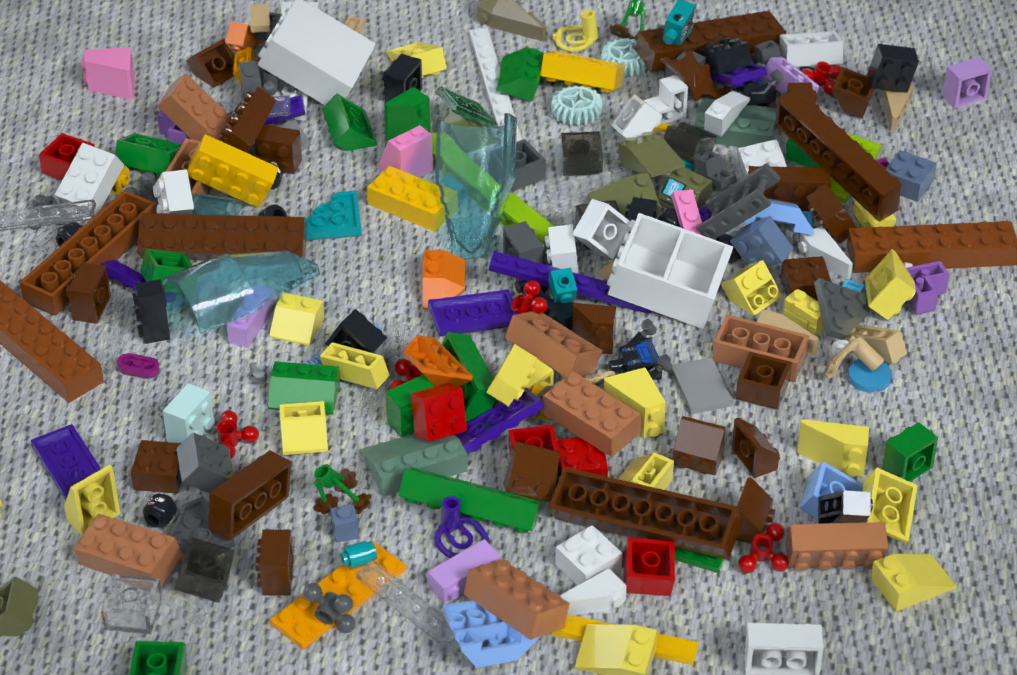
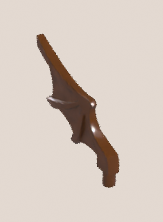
(695, 76)

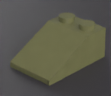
(649, 155)
(624, 191)

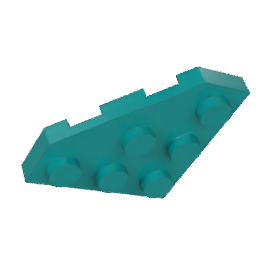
(336, 218)

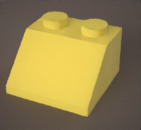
(297, 319)

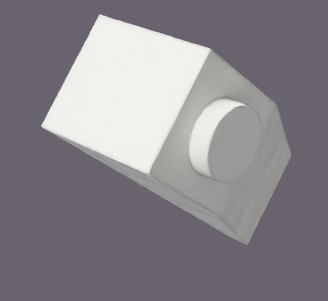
(724, 112)
(823, 245)
(596, 594)

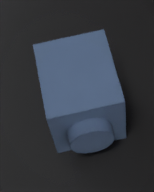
(344, 523)

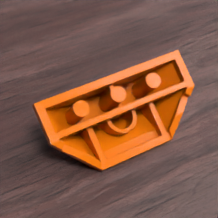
(442, 275)
(436, 362)

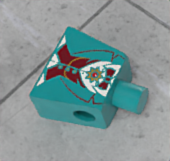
(675, 30)

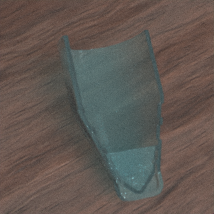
(475, 181)
(235, 284)

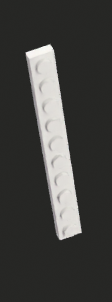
(490, 71)

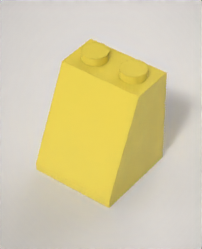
(641, 394)

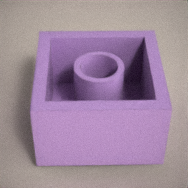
(967, 82)

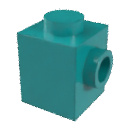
(562, 285)

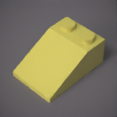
(431, 55)
(889, 286)
(835, 444)
(90, 497)
(892, 502)
(910, 579)
(617, 649)

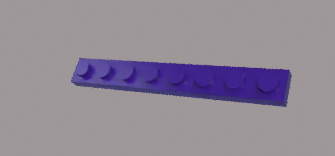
(531, 270)

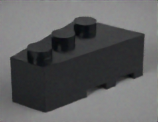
(151, 311)
(844, 507)

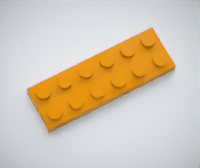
(298, 618)

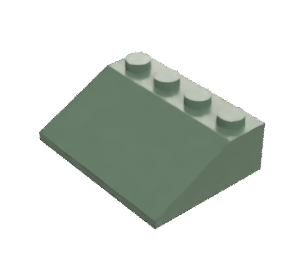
(751, 126)
(391, 458)

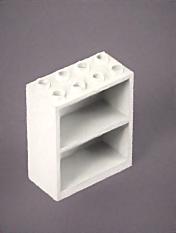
(315, 52)
(669, 270)

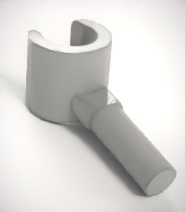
(258, 376)

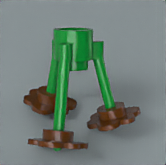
(634, 9)
(341, 482)

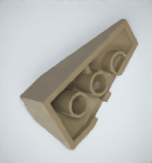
(511, 18)

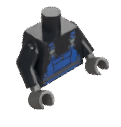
(760, 91)
(641, 354)

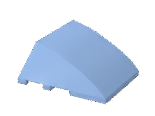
(787, 214)
(483, 635)

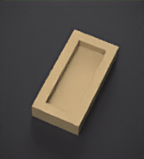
(260, 17)

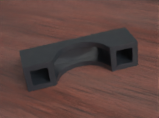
(558, 311)

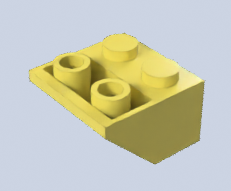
(752, 288)
(303, 428)
(650, 471)

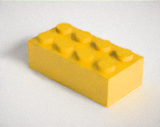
(582, 70)
(232, 171)
(407, 198)

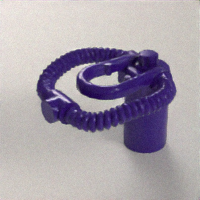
(452, 521)

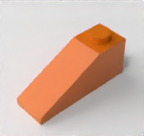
(241, 37)

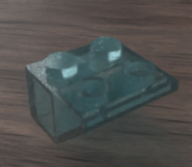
(216, 205)

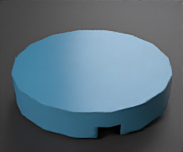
(868, 381)

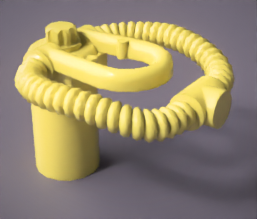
(589, 34)

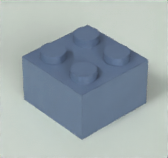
(913, 173)
(762, 242)

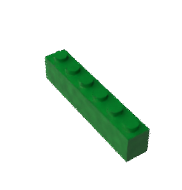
(475, 499)

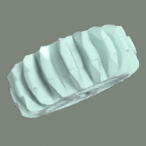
(624, 52)
(576, 105)

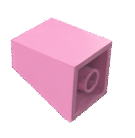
(109, 71)
(409, 152)

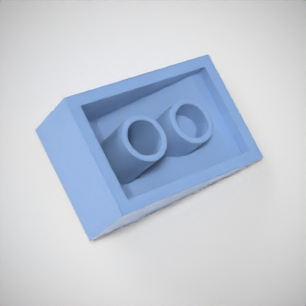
(824, 481)

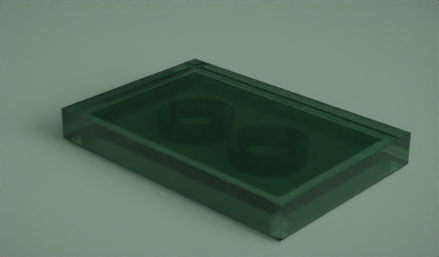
(465, 107)

